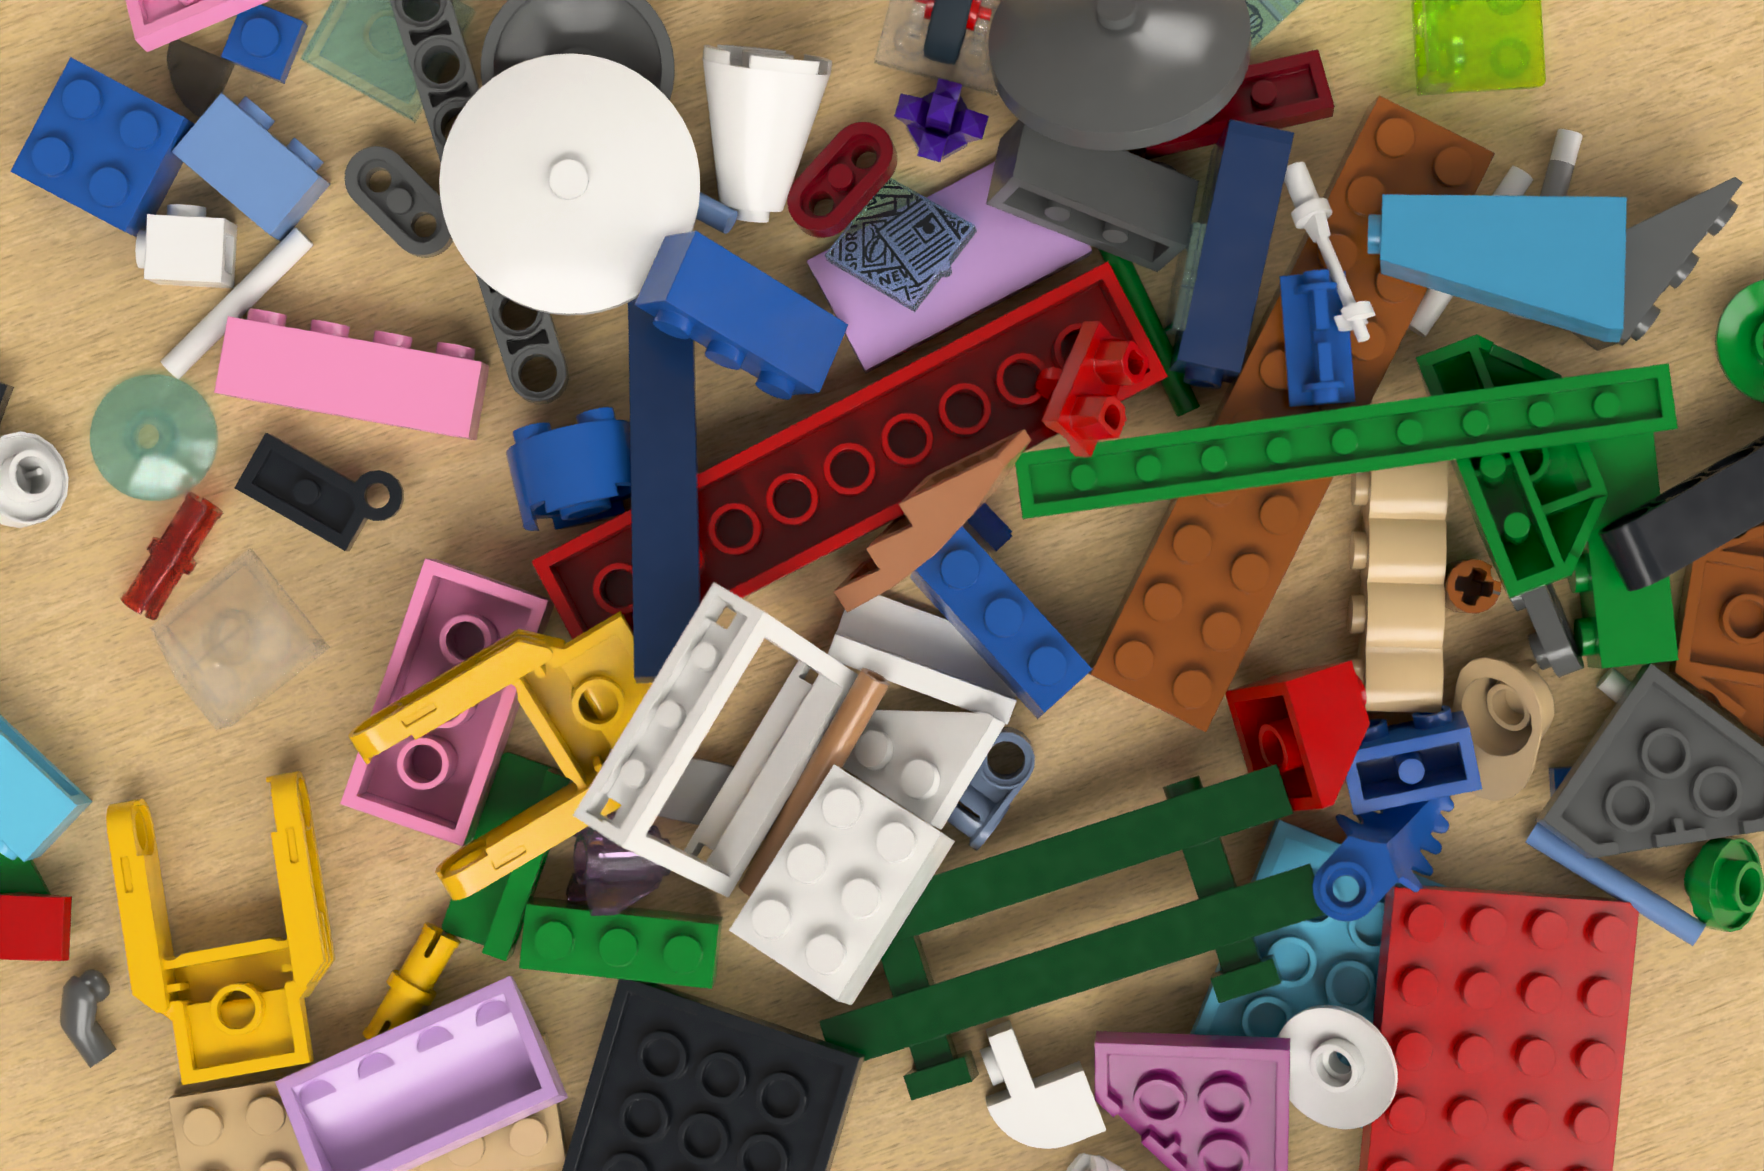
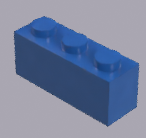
(740, 315)
(1000, 623)

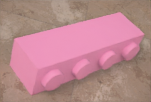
(351, 376)

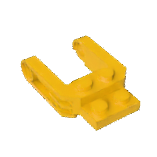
(577, 702)
(235, 1003)

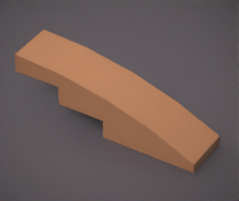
(931, 518)

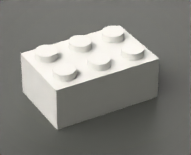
(841, 886)

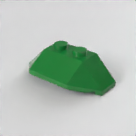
(1529, 503)

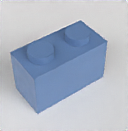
(251, 166)

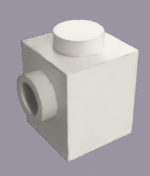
(187, 248)

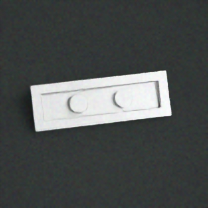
(920, 655)

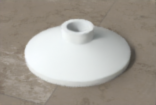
(1325, 1086)

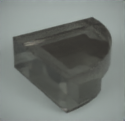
(197, 75)

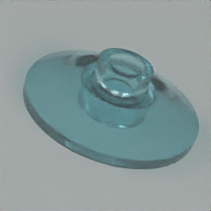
(184, 445)

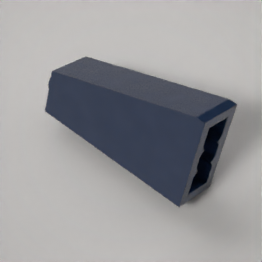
(1240, 214)

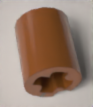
(1470, 586)

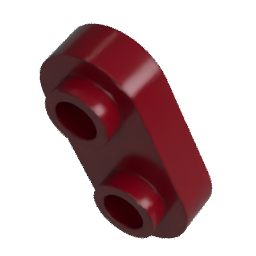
(837, 178)

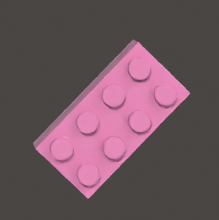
(446, 774)

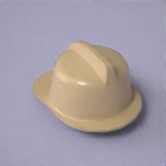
(1507, 717)

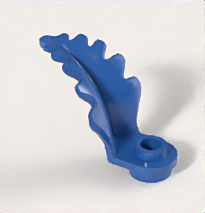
(1380, 854)

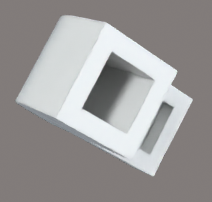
(1041, 1110)

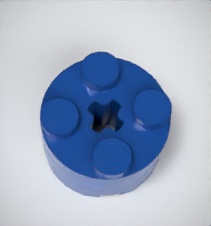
(572, 471)

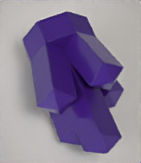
(940, 121)

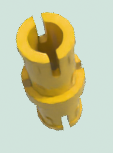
(414, 982)

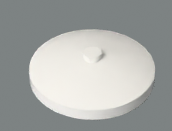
(567, 182)

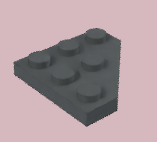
(1659, 776)

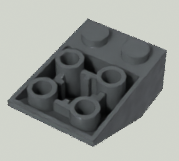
(1662, 255)

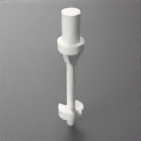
(1312, 215)

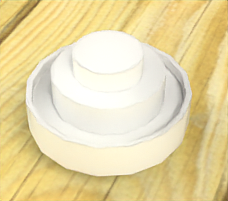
(30, 480)

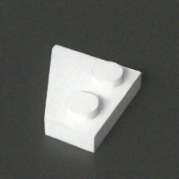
(923, 757)

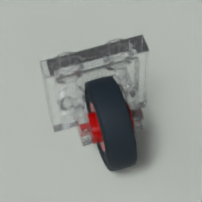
(940, 40)

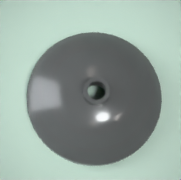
(608, 29)

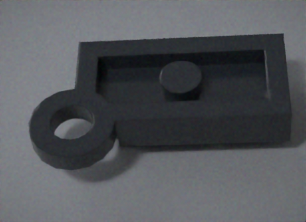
(315, 493)

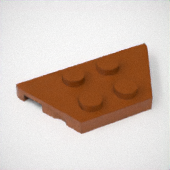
(1724, 628)

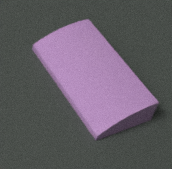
(994, 266)
(424, 1085)

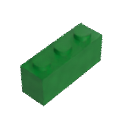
(624, 946)

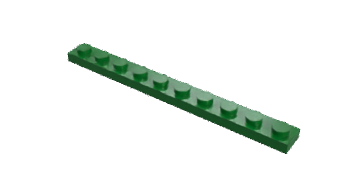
(1348, 441)

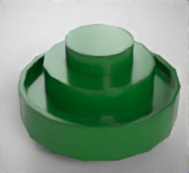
(1725, 883)

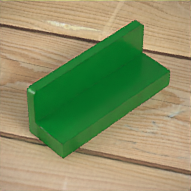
(498, 910)

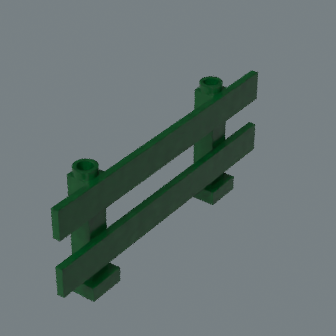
(1221, 920)

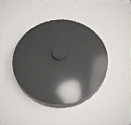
(1118, 68)

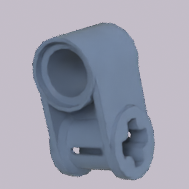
(992, 792)

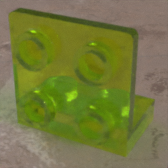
(1477, 45)

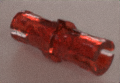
(171, 555)

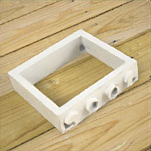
(676, 720)

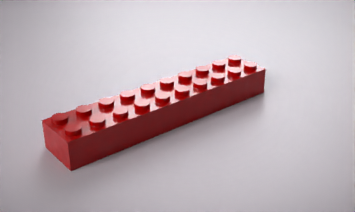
(858, 457)

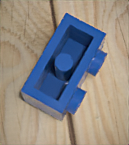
(1413, 761)

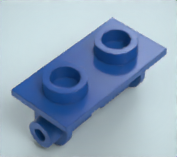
(1315, 349)

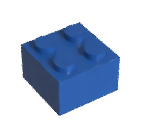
(103, 148)

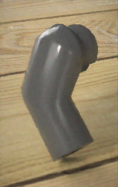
(79, 1016)

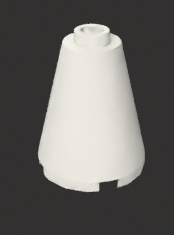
(760, 122)

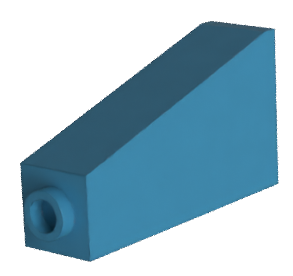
(1518, 254)

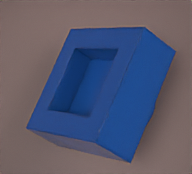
(265, 42)

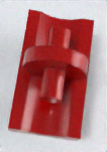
(1085, 390)

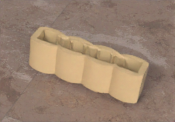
(1400, 586)

